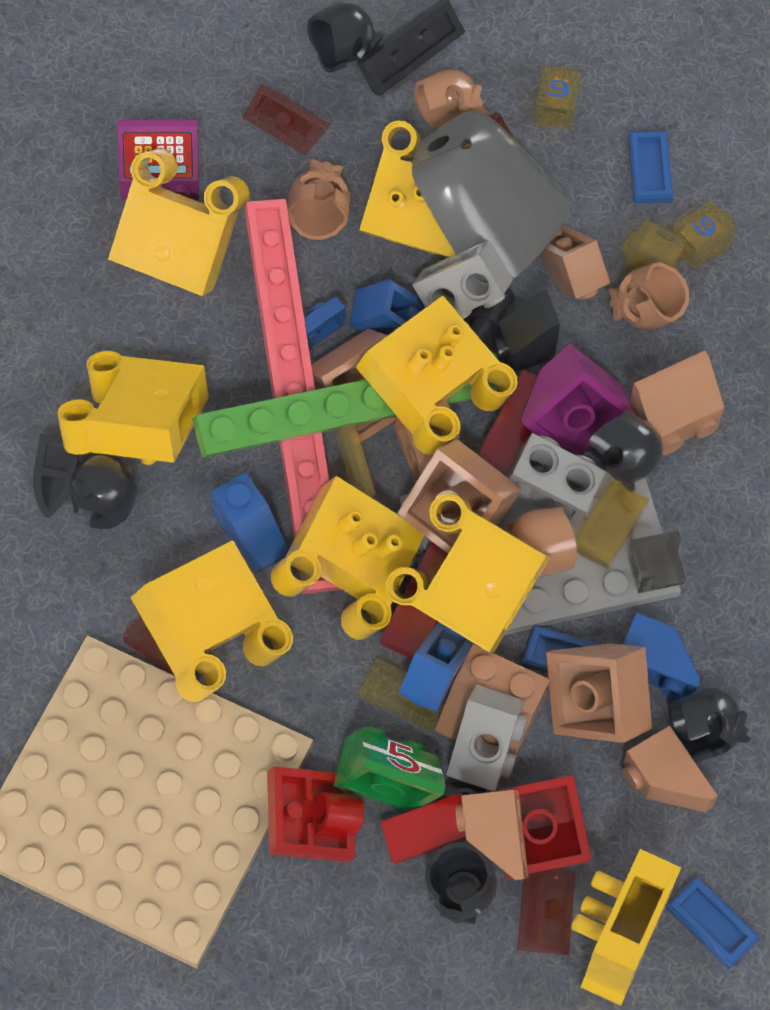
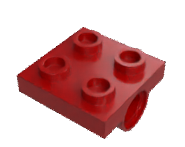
(311, 815)

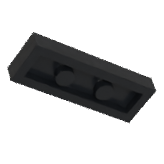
(410, 47)

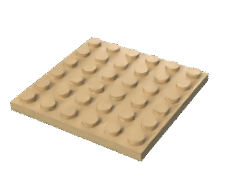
(141, 801)

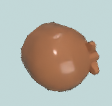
(447, 92)
(319, 201)
(650, 297)
(549, 533)

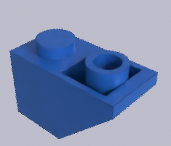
(666, 656)

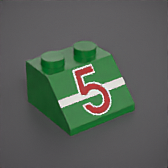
(389, 770)

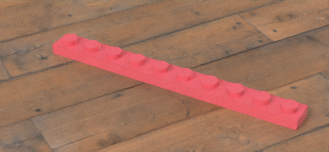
(286, 352)

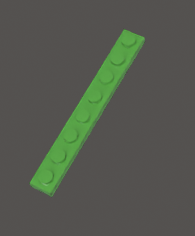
(295, 416)

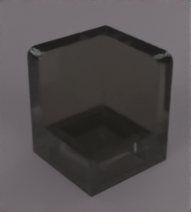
(656, 562)

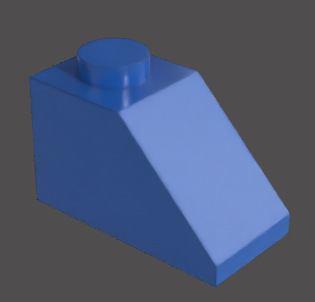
(383, 307)
(248, 522)
(435, 667)

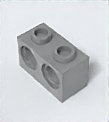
(458, 277)
(551, 488)

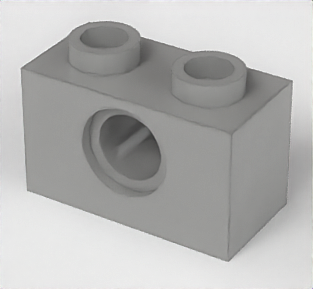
(475, 759)

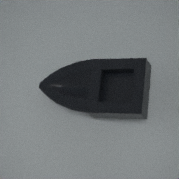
(52, 474)

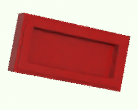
(423, 829)

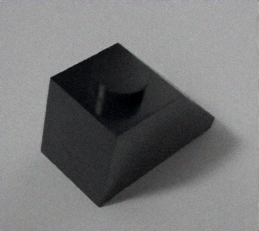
(528, 334)

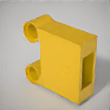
(395, 203)
(172, 233)
(427, 365)
(141, 410)
(353, 547)
(479, 580)
(205, 608)
(627, 925)

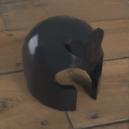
(342, 35)
(626, 448)
(105, 487)
(708, 723)
(460, 882)

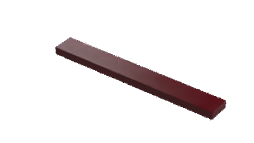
(408, 624)

